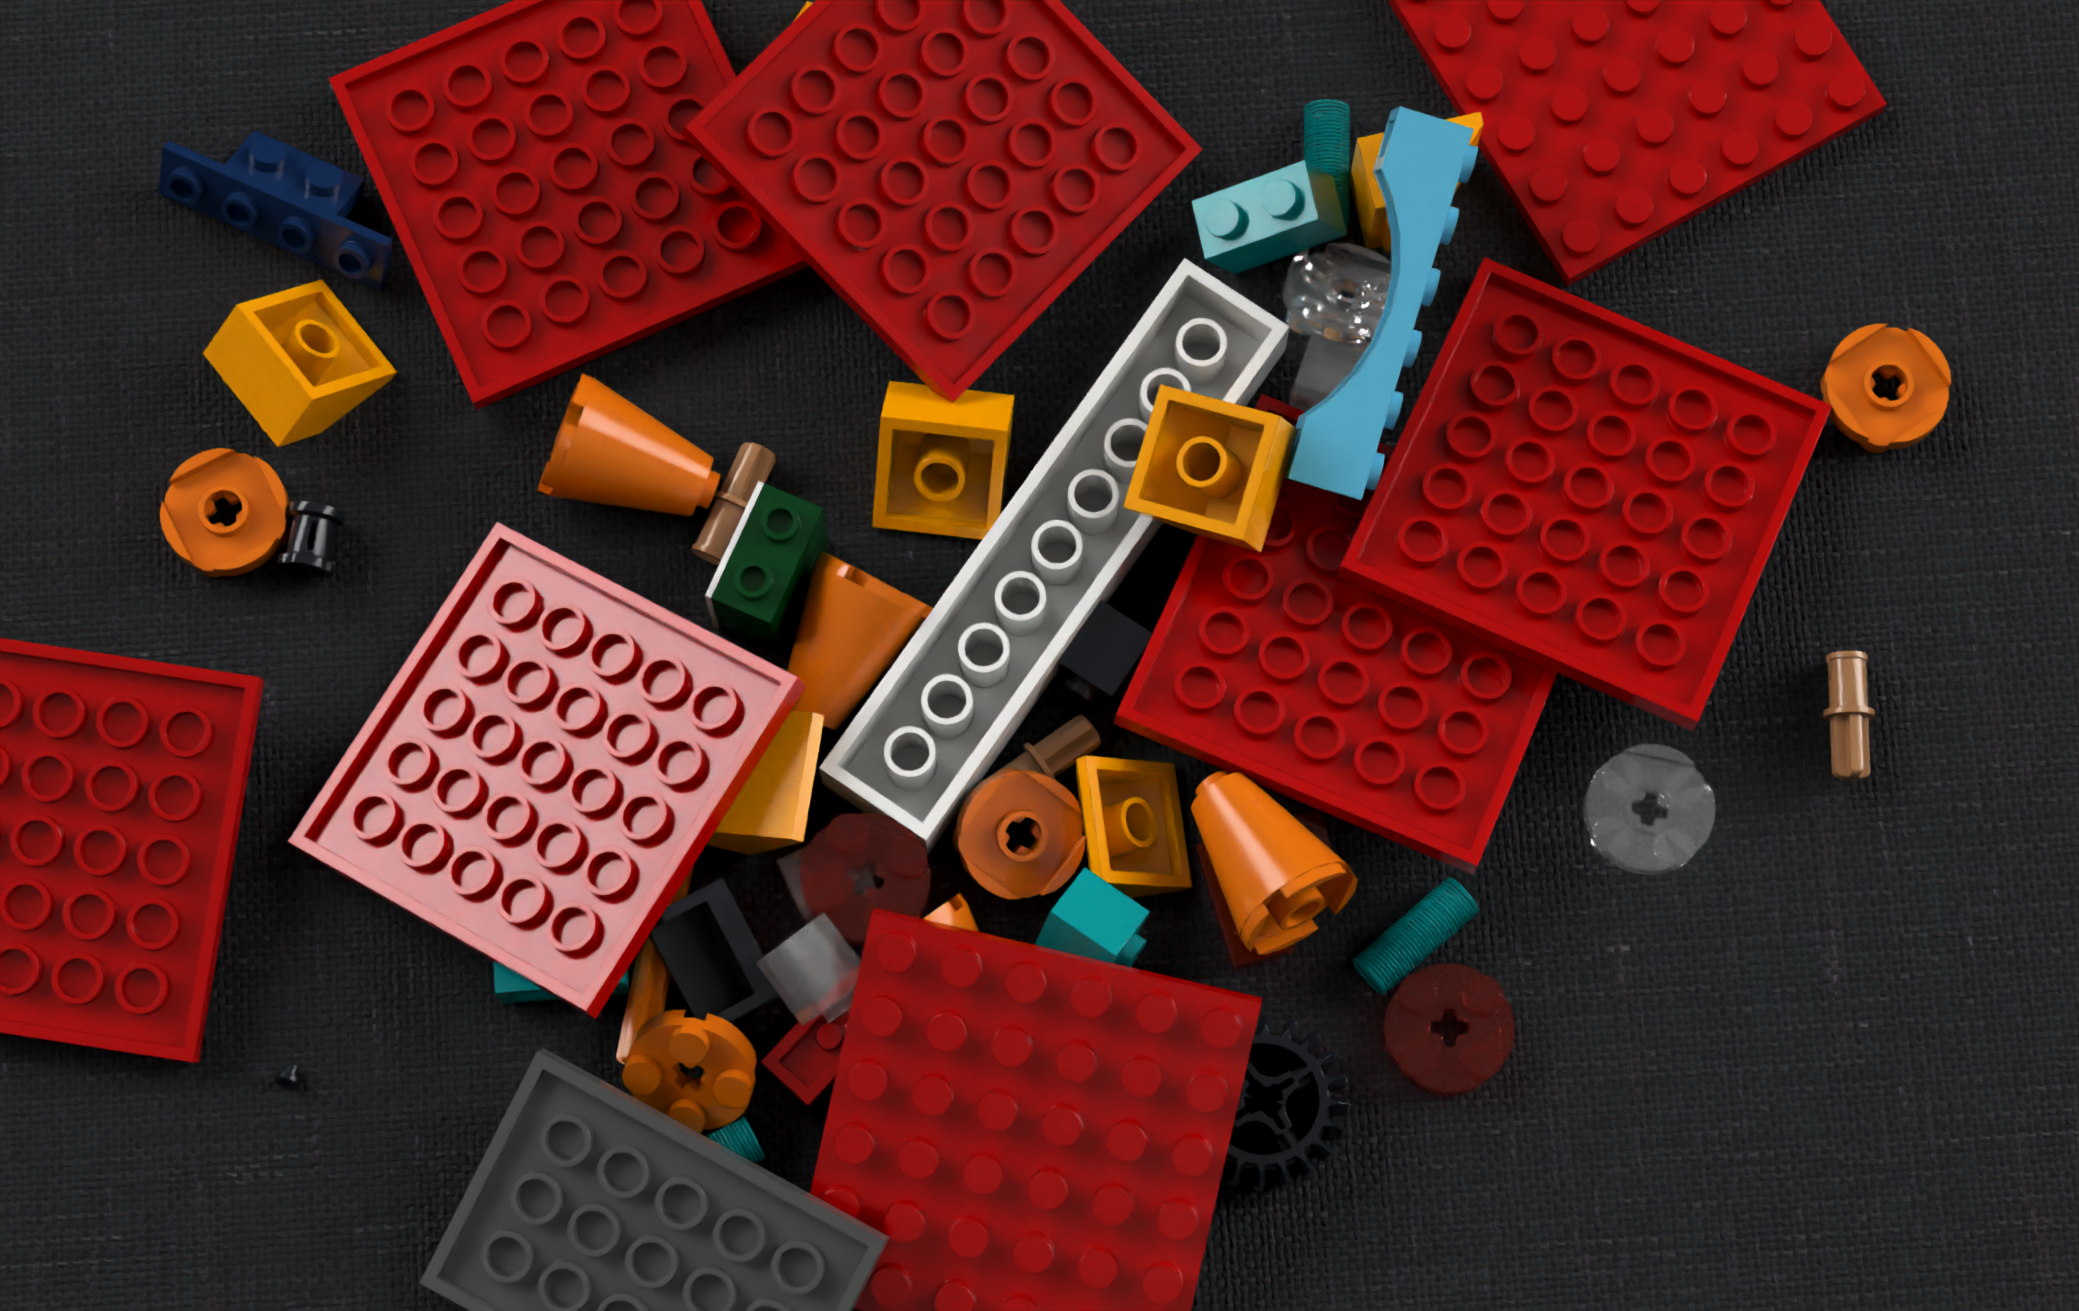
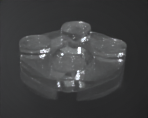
(1315, 288)
(1679, 788)

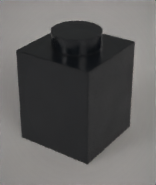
(1103, 657)

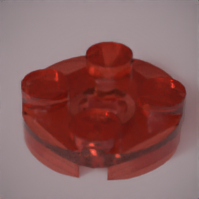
(851, 843)
(1475, 1002)

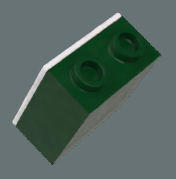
(767, 567)

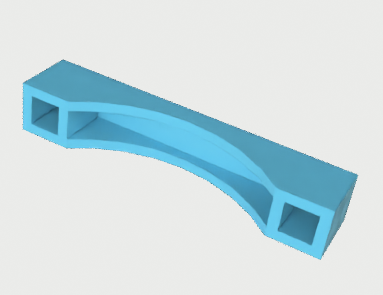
(1417, 178)

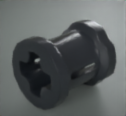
(309, 517)

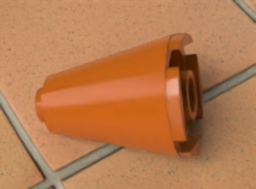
(625, 457)
(848, 637)
(1267, 863)

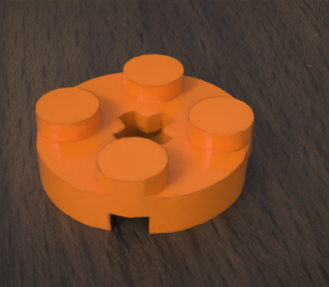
(1891, 352)
(190, 502)
(1056, 825)
(714, 1045)

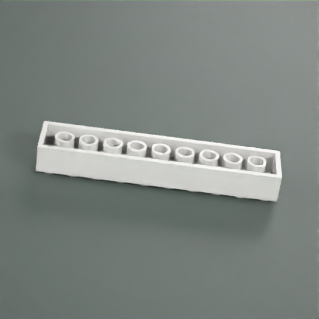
(1042, 566)

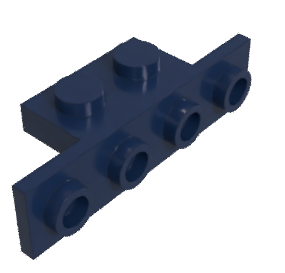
(283, 200)

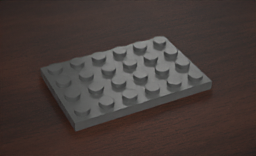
(631, 1211)

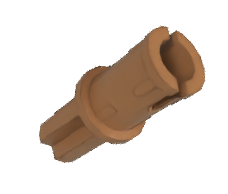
(750, 466)
(1848, 714)
(1058, 749)

